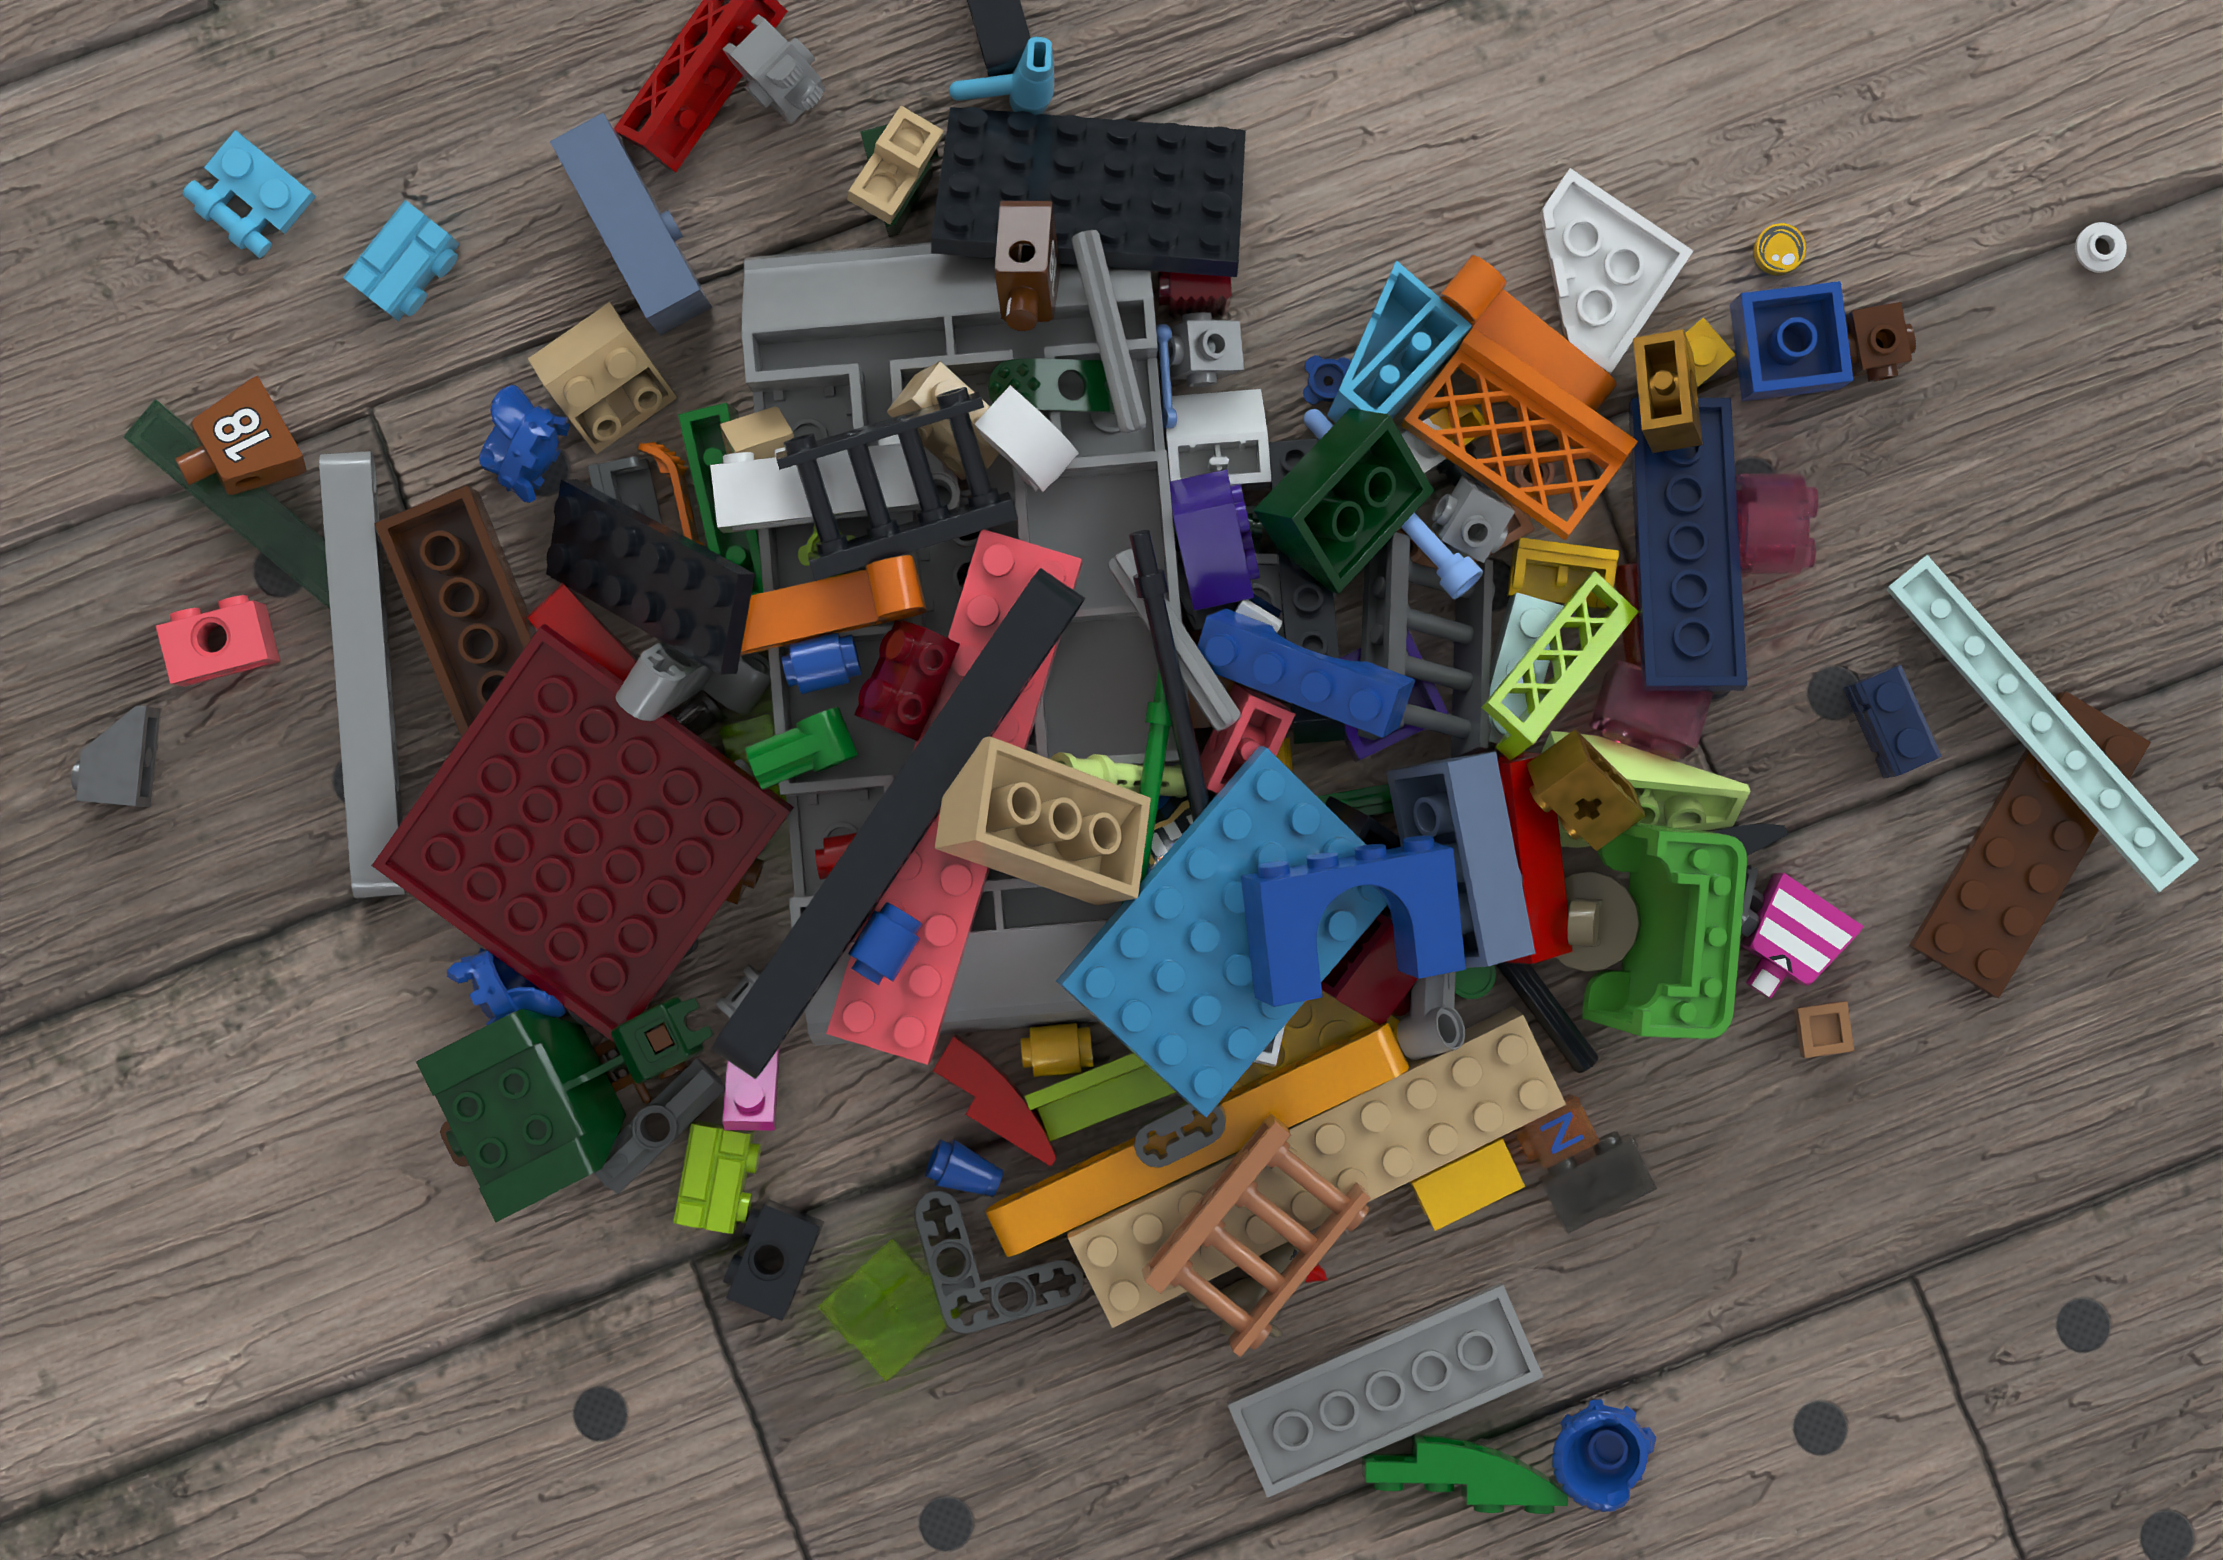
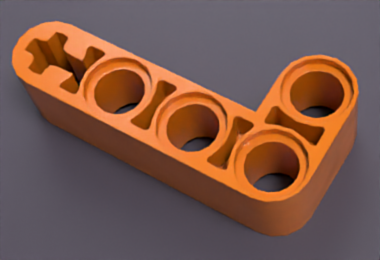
(1481, 300)
(839, 604)

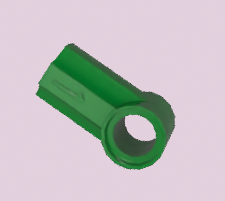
(813, 745)

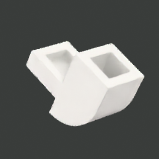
(1026, 439)

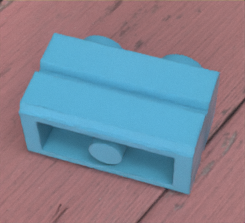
(403, 261)

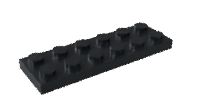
(650, 576)

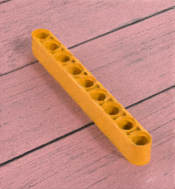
(1120, 1176)

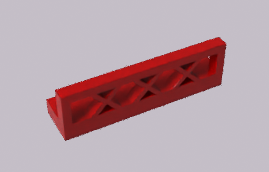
(703, 83)

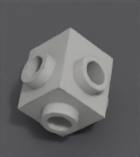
(1205, 349)
(1472, 520)

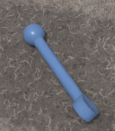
(1169, 414)

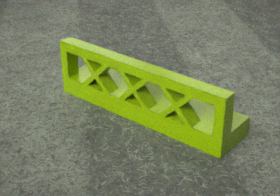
(1569, 666)
(1097, 1095)

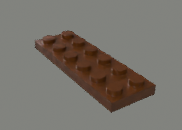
(2018, 863)

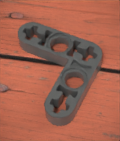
(968, 1282)

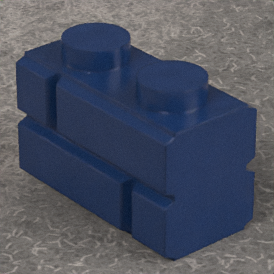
(1892, 722)

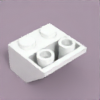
(1220, 434)

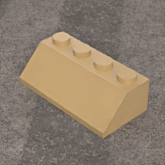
(1045, 824)

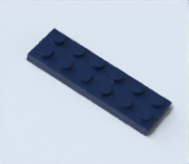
(1689, 558)

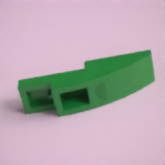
(1485, 1474)

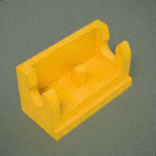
(1557, 569)
(1467, 1184)

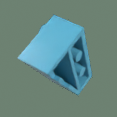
(1401, 347)

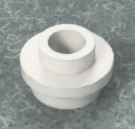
(2090, 257)

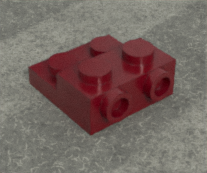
(906, 679)

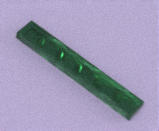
(250, 513)

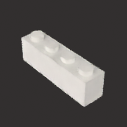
(760, 496)

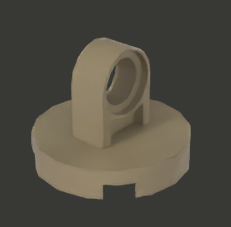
(1601, 921)

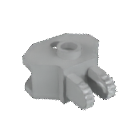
(777, 70)

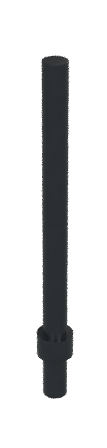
(1151, 586)

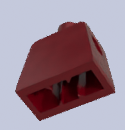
(1369, 975)

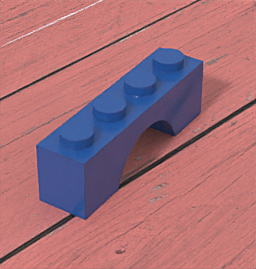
(1333, 687)

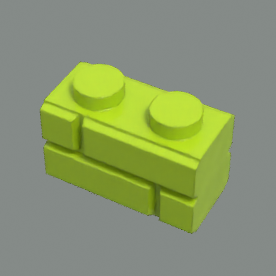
(715, 1178)

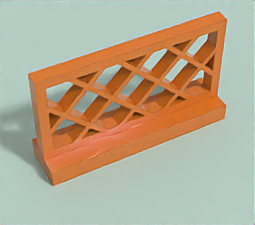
(1549, 409)

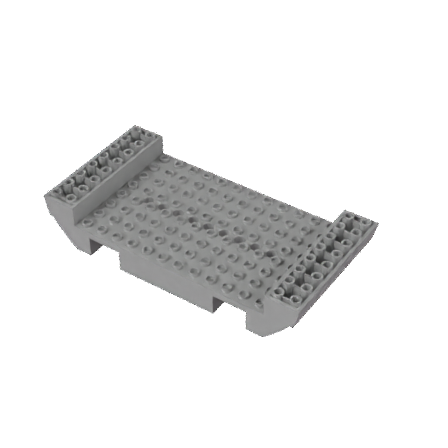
(833, 349)

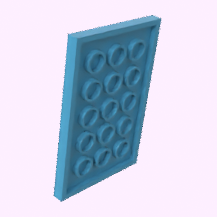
(1176, 961)

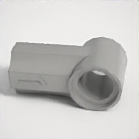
(1433, 1022)

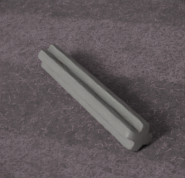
(1109, 331)
(1195, 670)

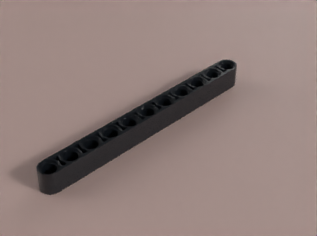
(896, 824)

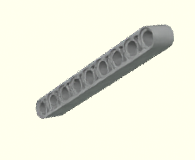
(361, 665)

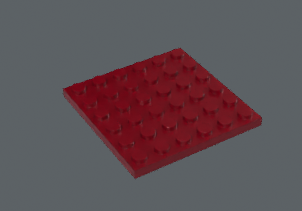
(581, 835)

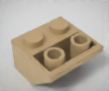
(602, 378)

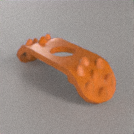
(675, 469)

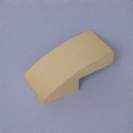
(895, 165)

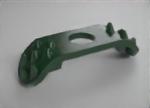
(1038, 383)

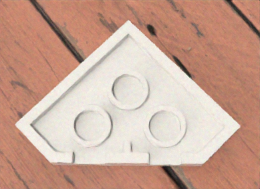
(1605, 267)

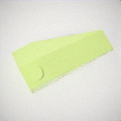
(1667, 789)

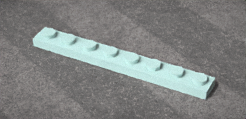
(2042, 725)

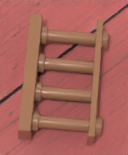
(1205, 1227)

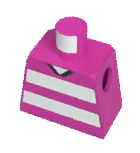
(1795, 935)

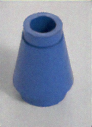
(962, 1169)

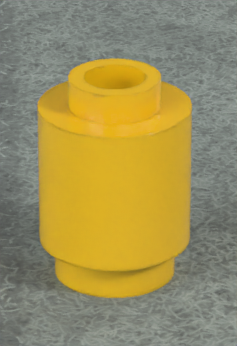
(1057, 1049)

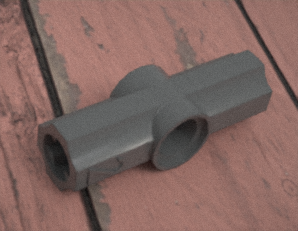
(681, 1104)

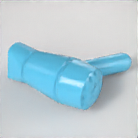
(1028, 87)

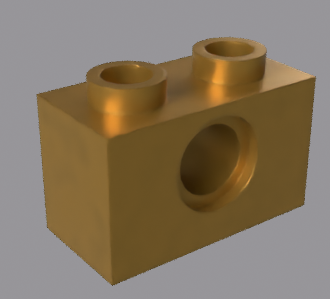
(1667, 391)

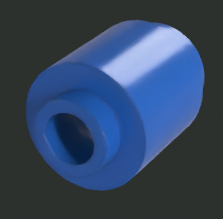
(821, 662)
(885, 944)

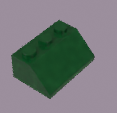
(1345, 498)

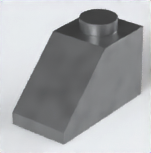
(120, 761)

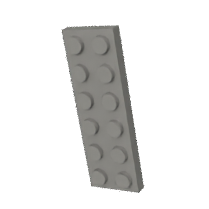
(1384, 1389)

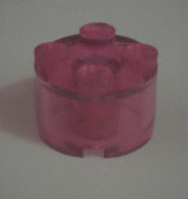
(1775, 523)

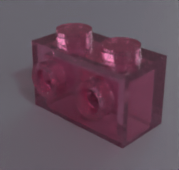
(1660, 720)

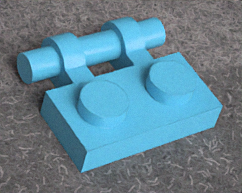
(257, 181)

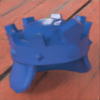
(521, 442)
(500, 988)
(1601, 1455)

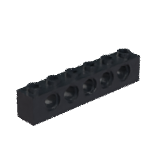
(1305, 605)

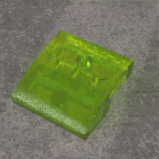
(887, 1310)

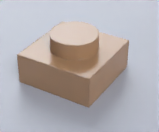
(1824, 1029)

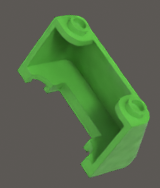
(1688, 944)

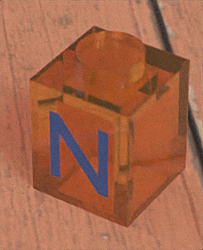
(1557, 1134)

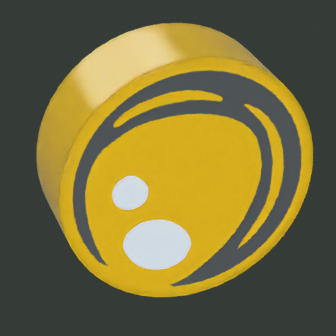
(1779, 249)

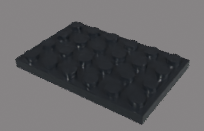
(1151, 190)

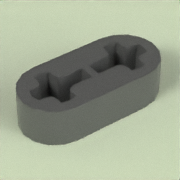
(1185, 1142)

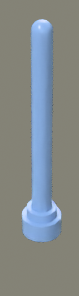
(1456, 572)

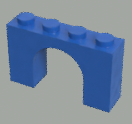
(1288, 902)

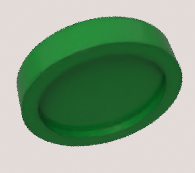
(1474, 981)

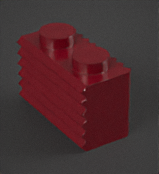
(1194, 293)

